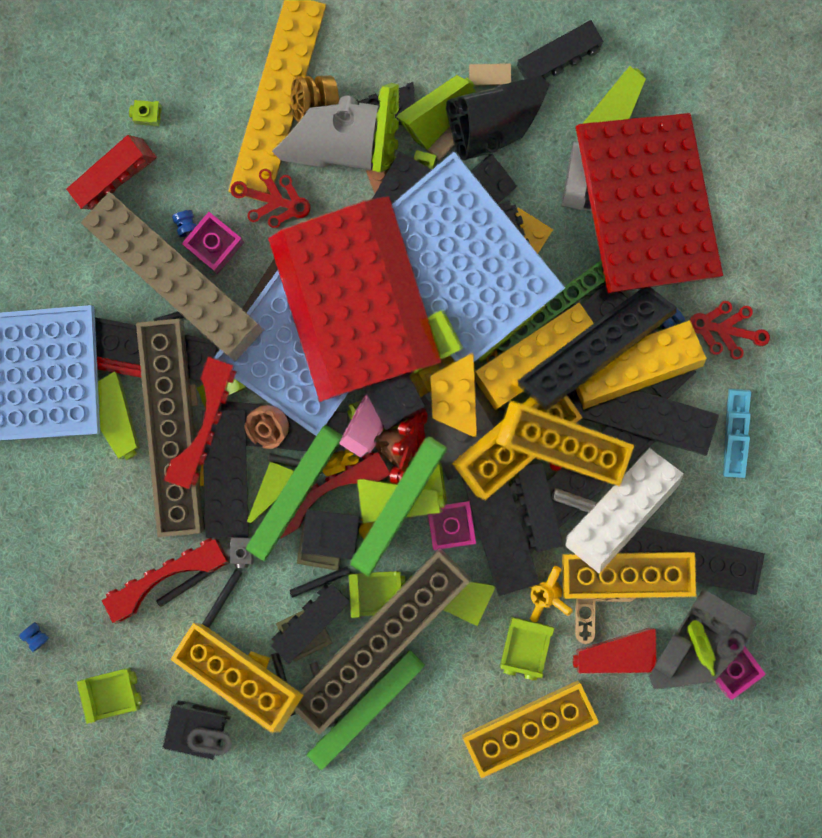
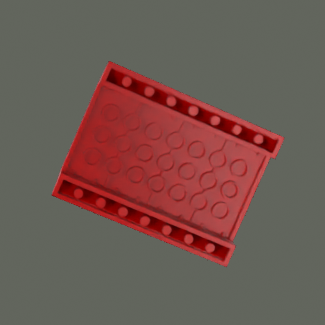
(354, 297)

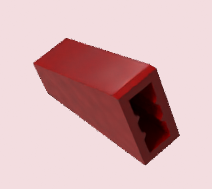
(622, 654)

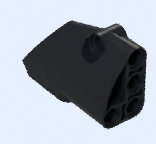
(494, 116)

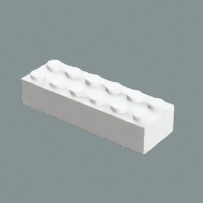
(624, 510)

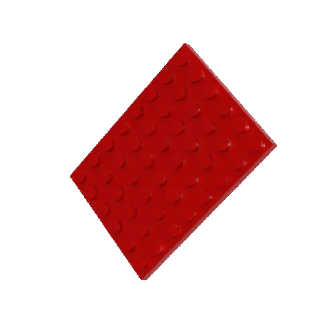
(649, 201)

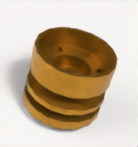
(312, 93)

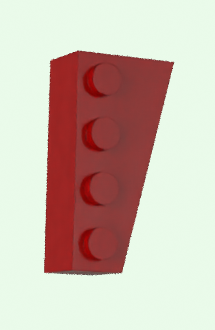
(111, 171)

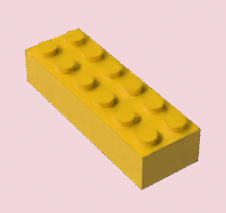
(644, 364)
(500, 375)
(564, 443)
(491, 465)
(631, 576)
(237, 677)
(530, 729)

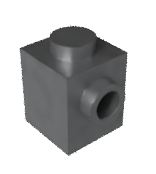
(238, 554)

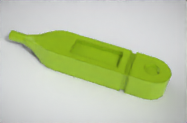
(702, 645)

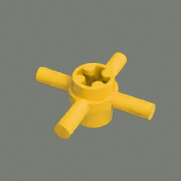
(548, 594)

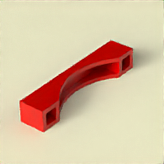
(215, 379)
(370, 469)
(127, 601)

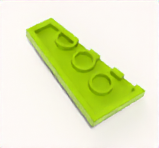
(387, 125)

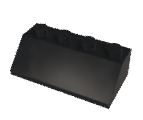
(395, 400)

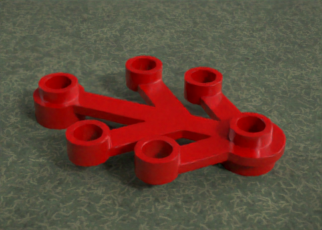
(274, 199)
(725, 329)
(408, 444)

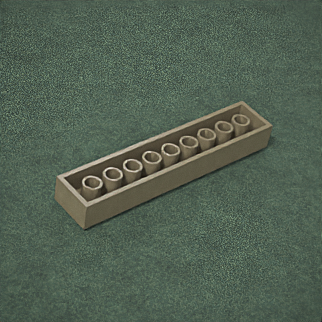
(172, 276)
(168, 423)
(381, 640)

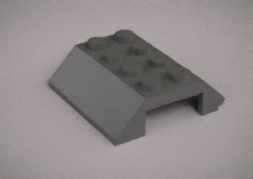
(456, 440)

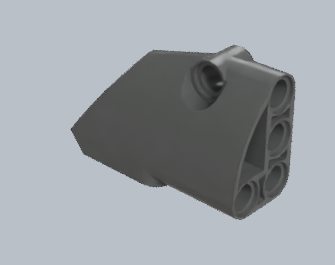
(722, 624)

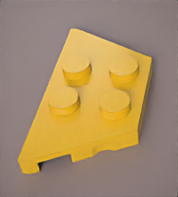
(455, 395)

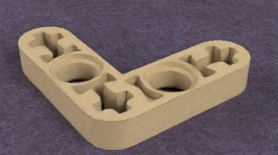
(590, 602)

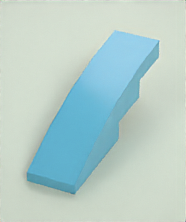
(736, 433)

